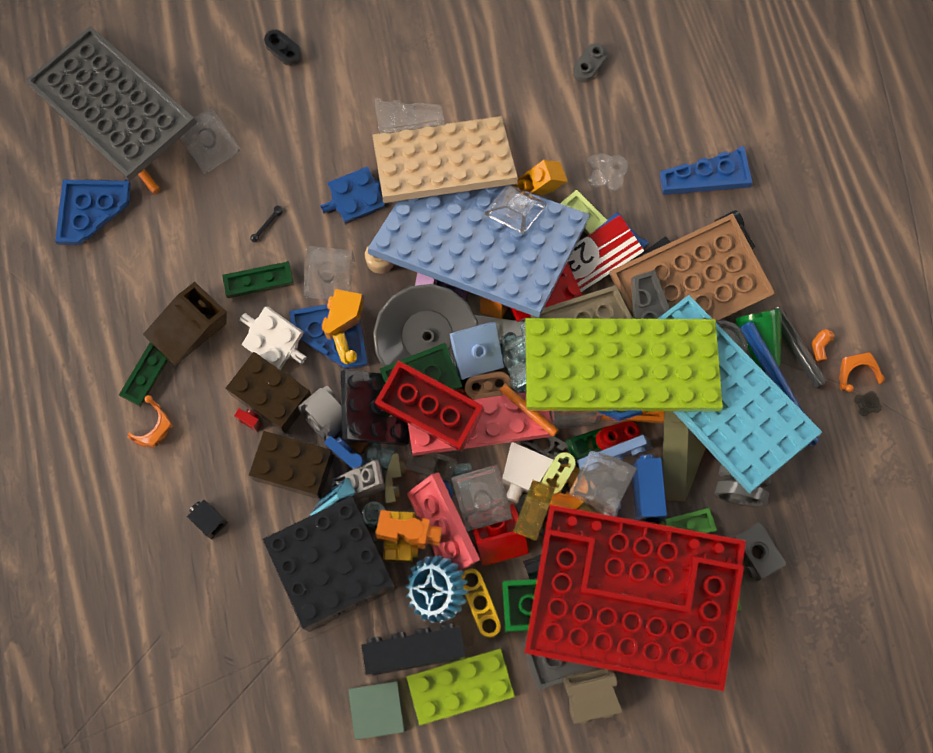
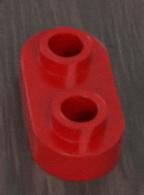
(619, 434)

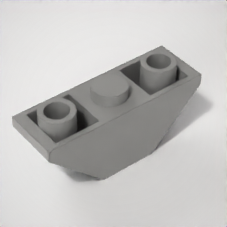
(365, 480)

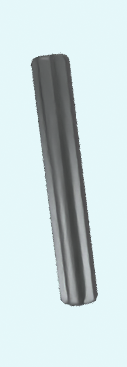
(801, 351)

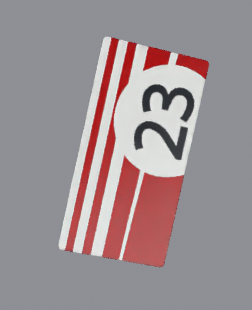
(602, 252)

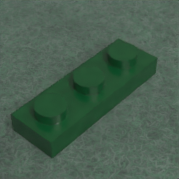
(257, 279)
(144, 375)

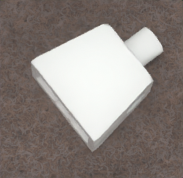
(521, 468)

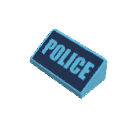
(337, 494)

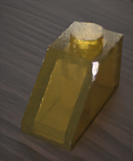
(534, 509)

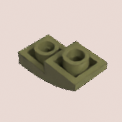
(394, 474)

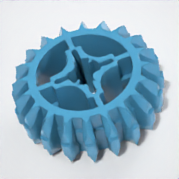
(430, 600)

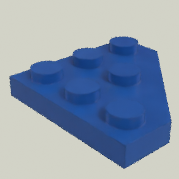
(88, 207)
(311, 321)

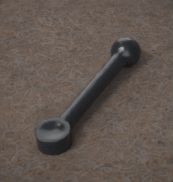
(277, 211)

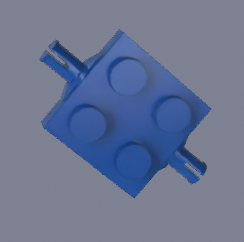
(354, 195)

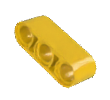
(489, 612)

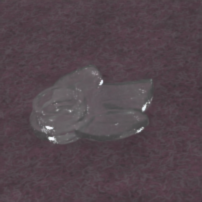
(605, 173)

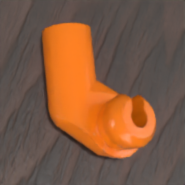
(819, 344)

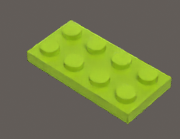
(460, 686)

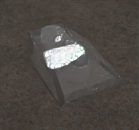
(515, 208)

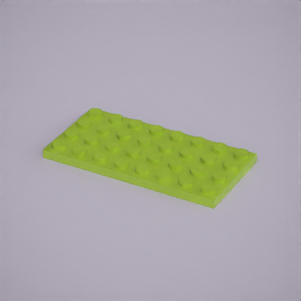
(622, 365)

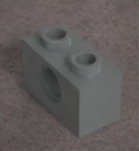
(770, 559)

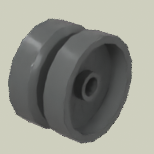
(733, 492)

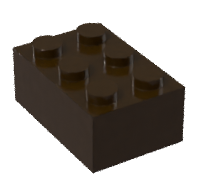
(268, 392)
(291, 465)

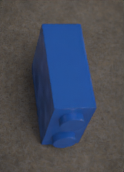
(649, 490)

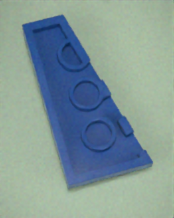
(711, 174)

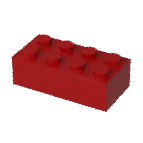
(430, 406)

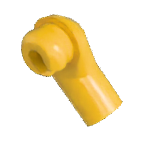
(347, 356)

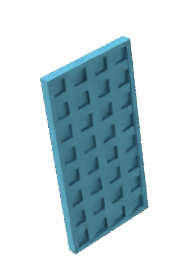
(758, 421)

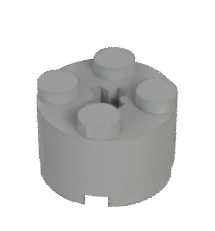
(323, 412)

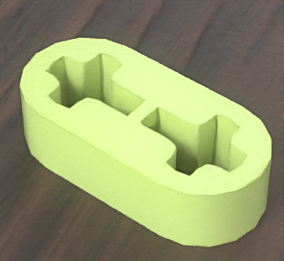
(553, 470)

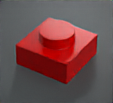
(248, 418)

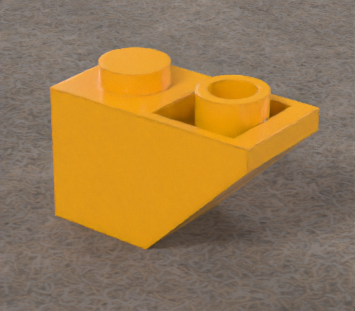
(542, 178)
(344, 312)

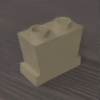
(592, 695)

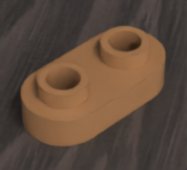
(487, 385)

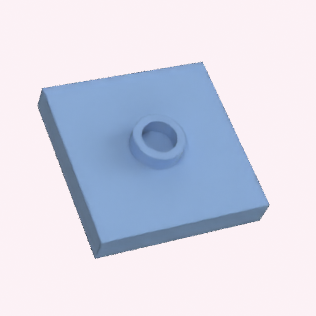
(476, 350)

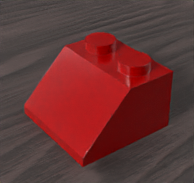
(499, 542)

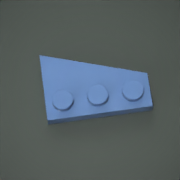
(629, 448)

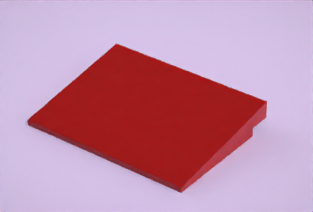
(636, 597)

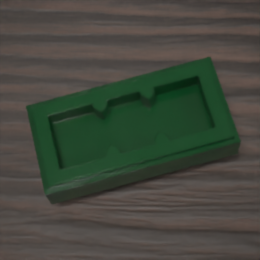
(582, 444)

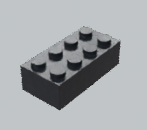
(412, 651)

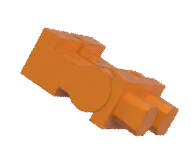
(411, 530)

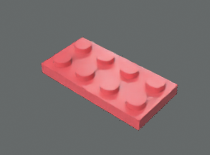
(433, 502)

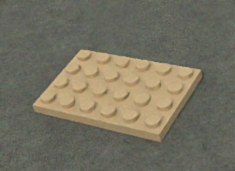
(444, 159)

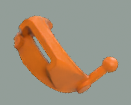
(850, 362)
(158, 433)

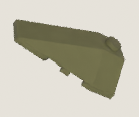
(680, 458)

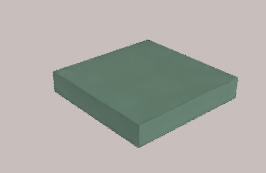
(376, 710)

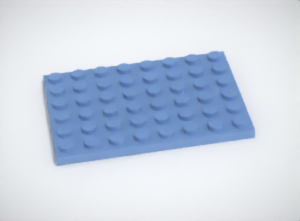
(463, 247)

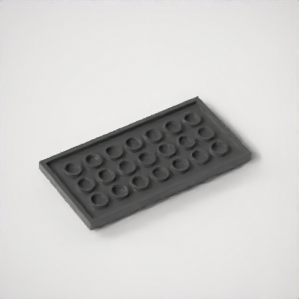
(111, 102)

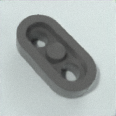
(591, 61)

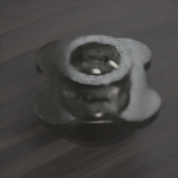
(870, 397)

